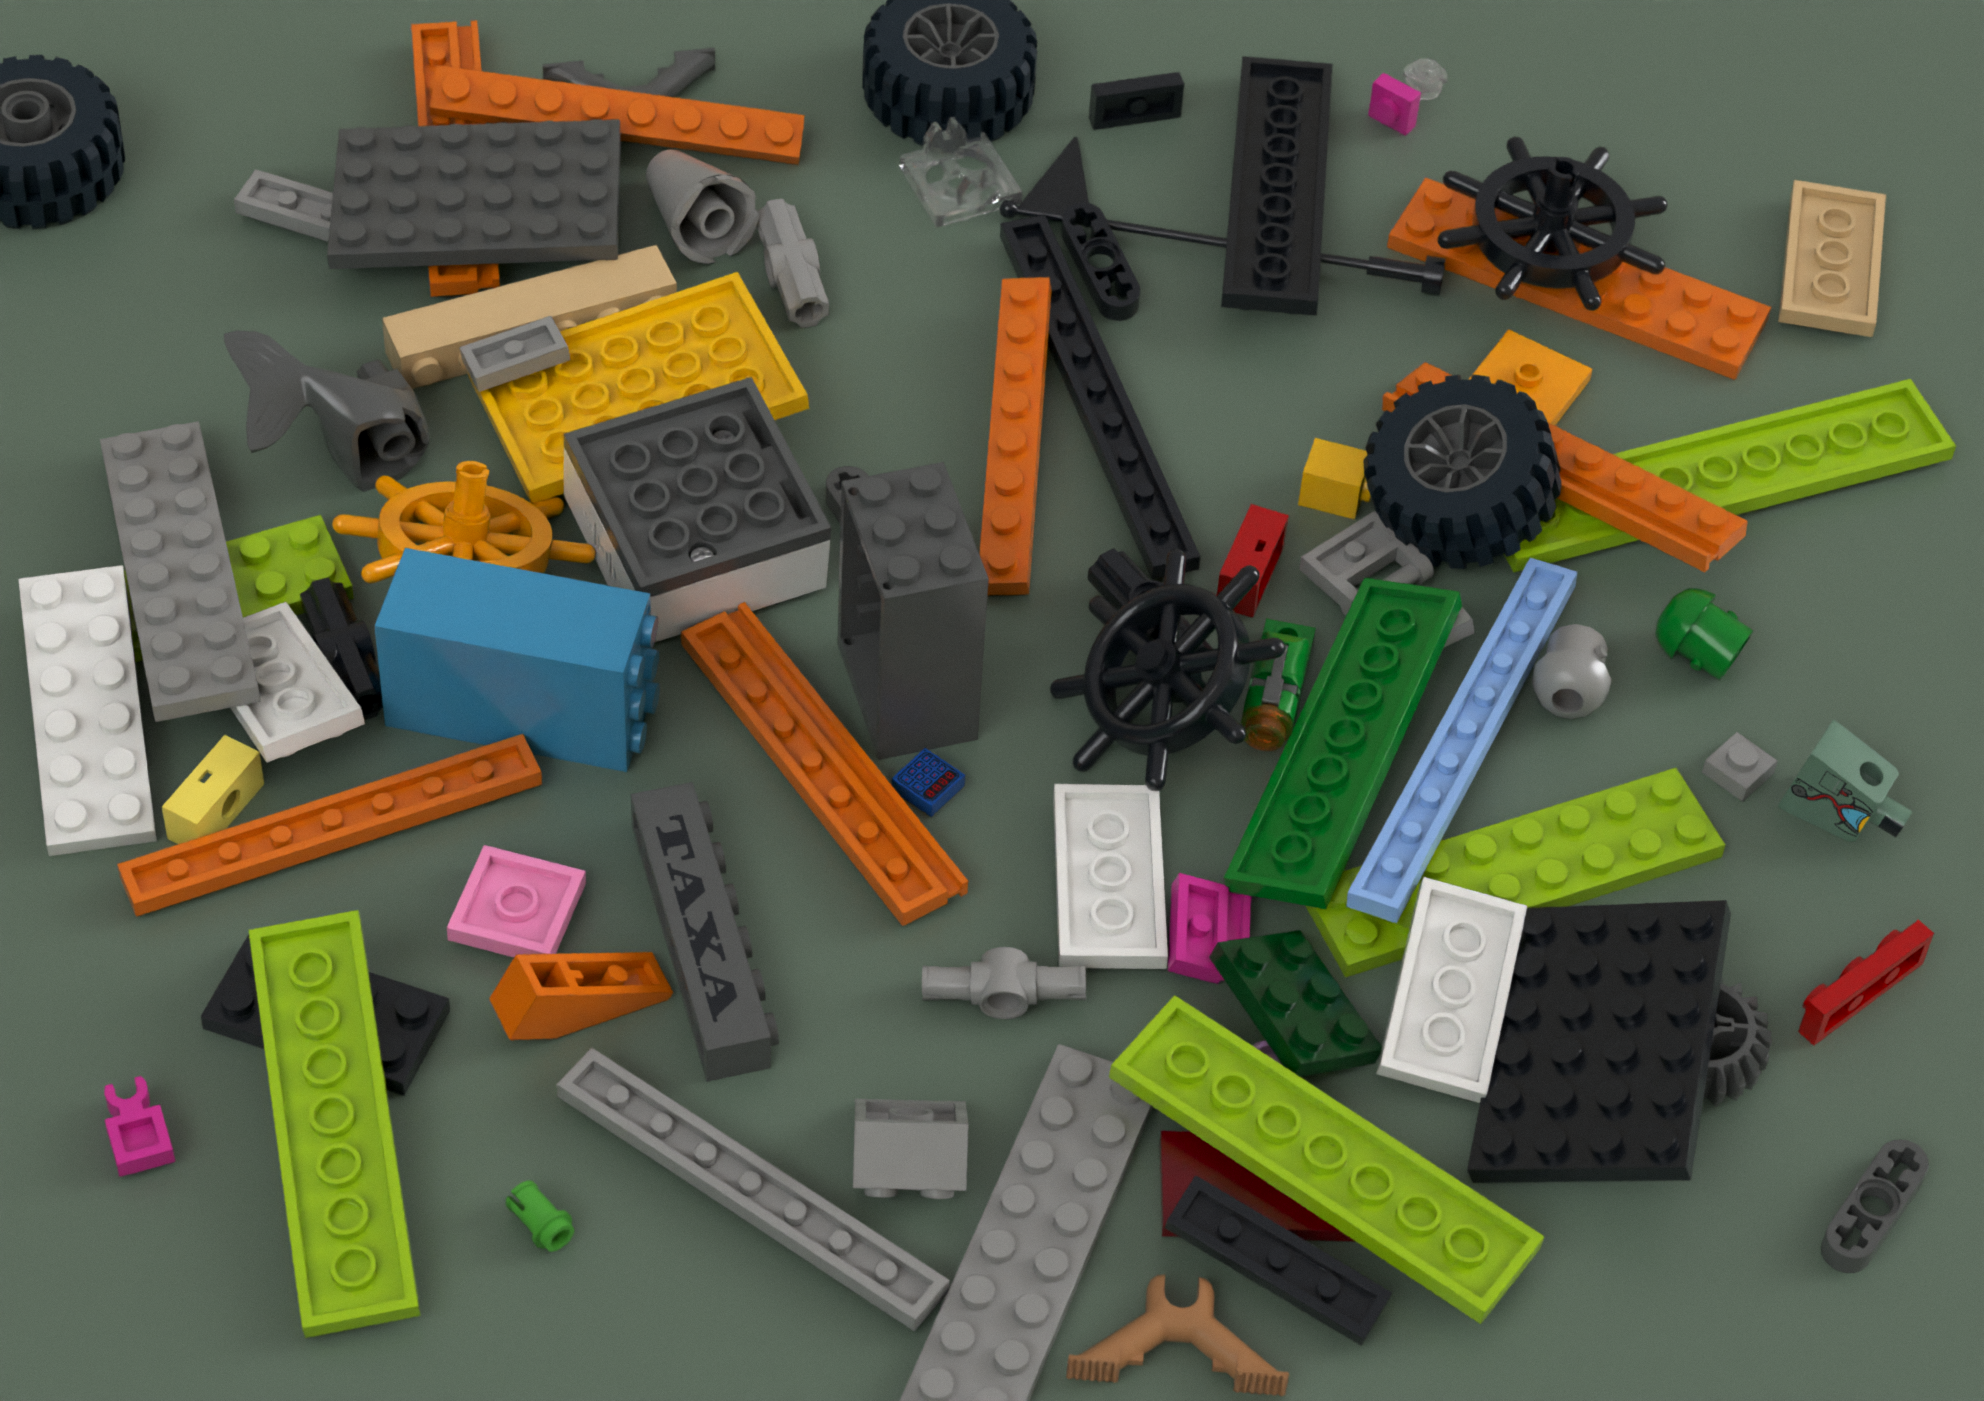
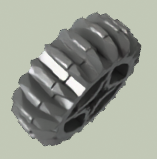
(1737, 1046)

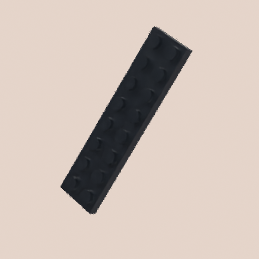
(1278, 187)

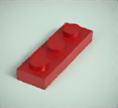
(1864, 981)

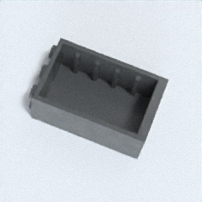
(911, 609)

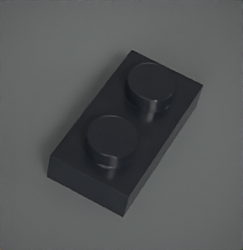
(1136, 100)

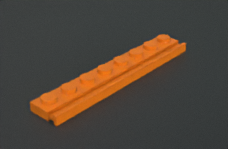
(458, 48)
(1624, 493)
(824, 764)

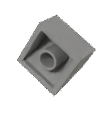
(910, 1147)

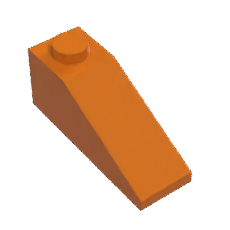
(573, 991)

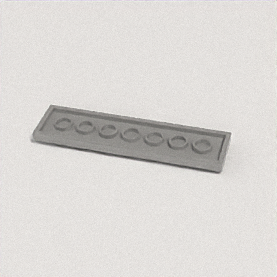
(179, 572)
(1033, 1237)

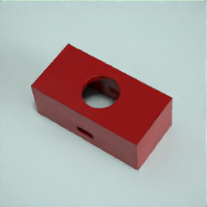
(1258, 545)

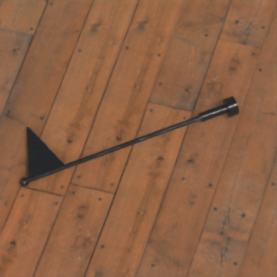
(1066, 185)

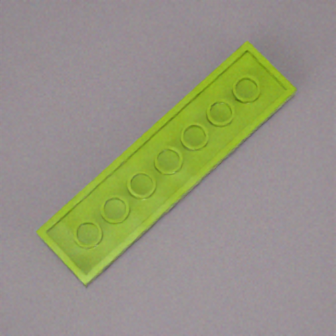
(1543, 861)
(333, 1125)
(1327, 1158)

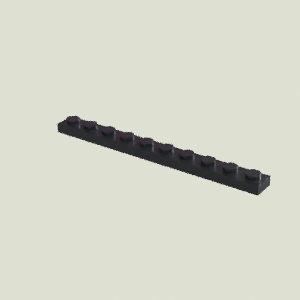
(1101, 400)

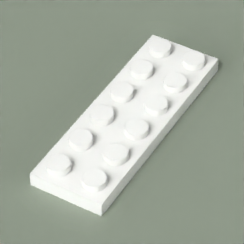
(86, 711)

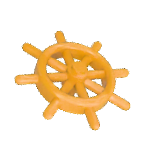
(462, 522)

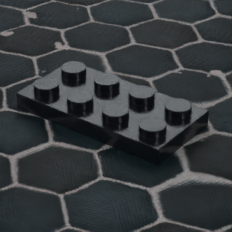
(404, 1018)

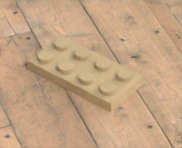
(1832, 258)

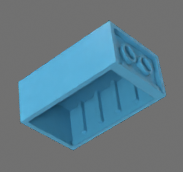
(517, 652)

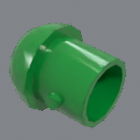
(1701, 632)

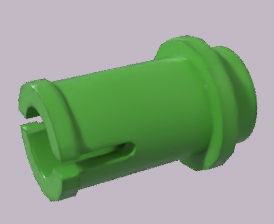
(548, 1225)

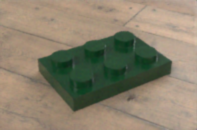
(1296, 1003)

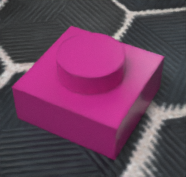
(1394, 104)

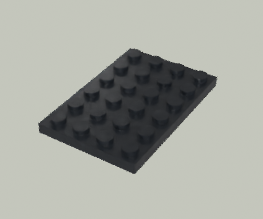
(1604, 1045)

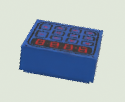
(928, 782)

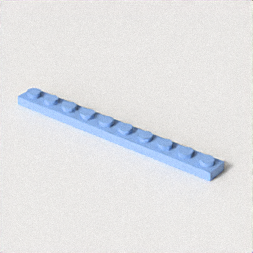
(1461, 742)

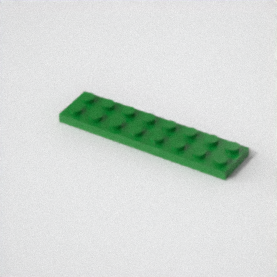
(1343, 743)

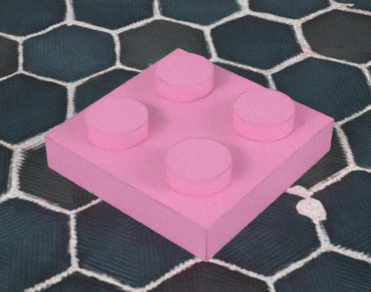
(516, 904)

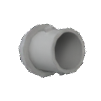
(1573, 673)

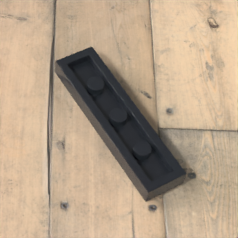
(1278, 1260)

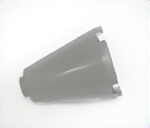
(702, 205)

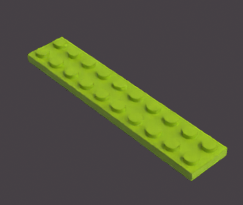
(1769, 462)

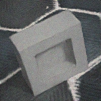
(1739, 766)

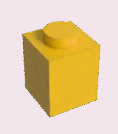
(1334, 479)

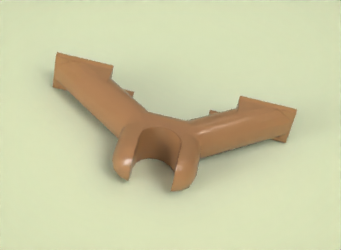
(1183, 1325)

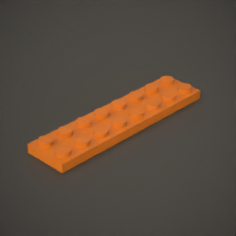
(1657, 311)

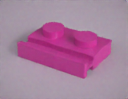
(1199, 918)

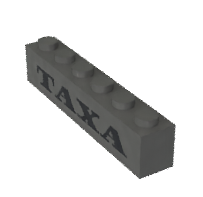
(702, 933)

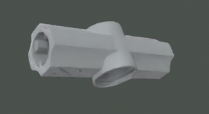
(792, 263)

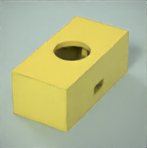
(211, 806)

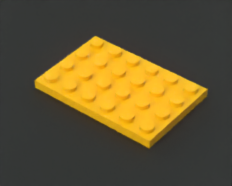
(635, 363)

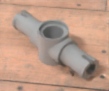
(1004, 983)

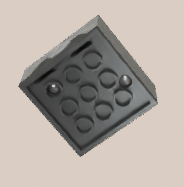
(697, 506)

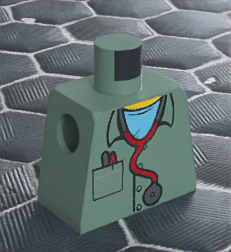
(1845, 788)

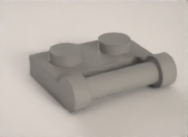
(1357, 555)

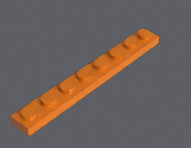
(642, 116)
(1015, 435)
(329, 824)

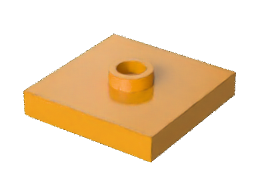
(1538, 371)

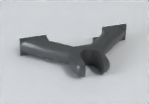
(669, 82)

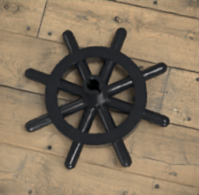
(1553, 222)
(1167, 669)

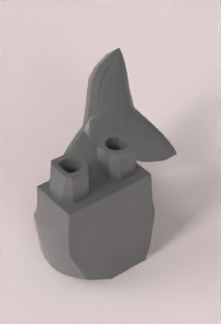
(367, 421)

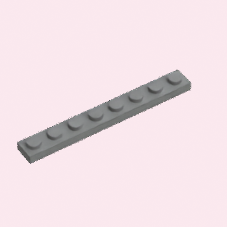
(753, 1189)

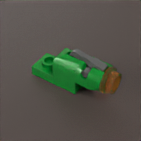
(1277, 687)

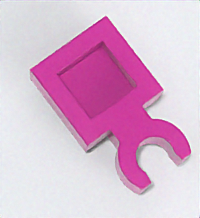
(137, 1131)

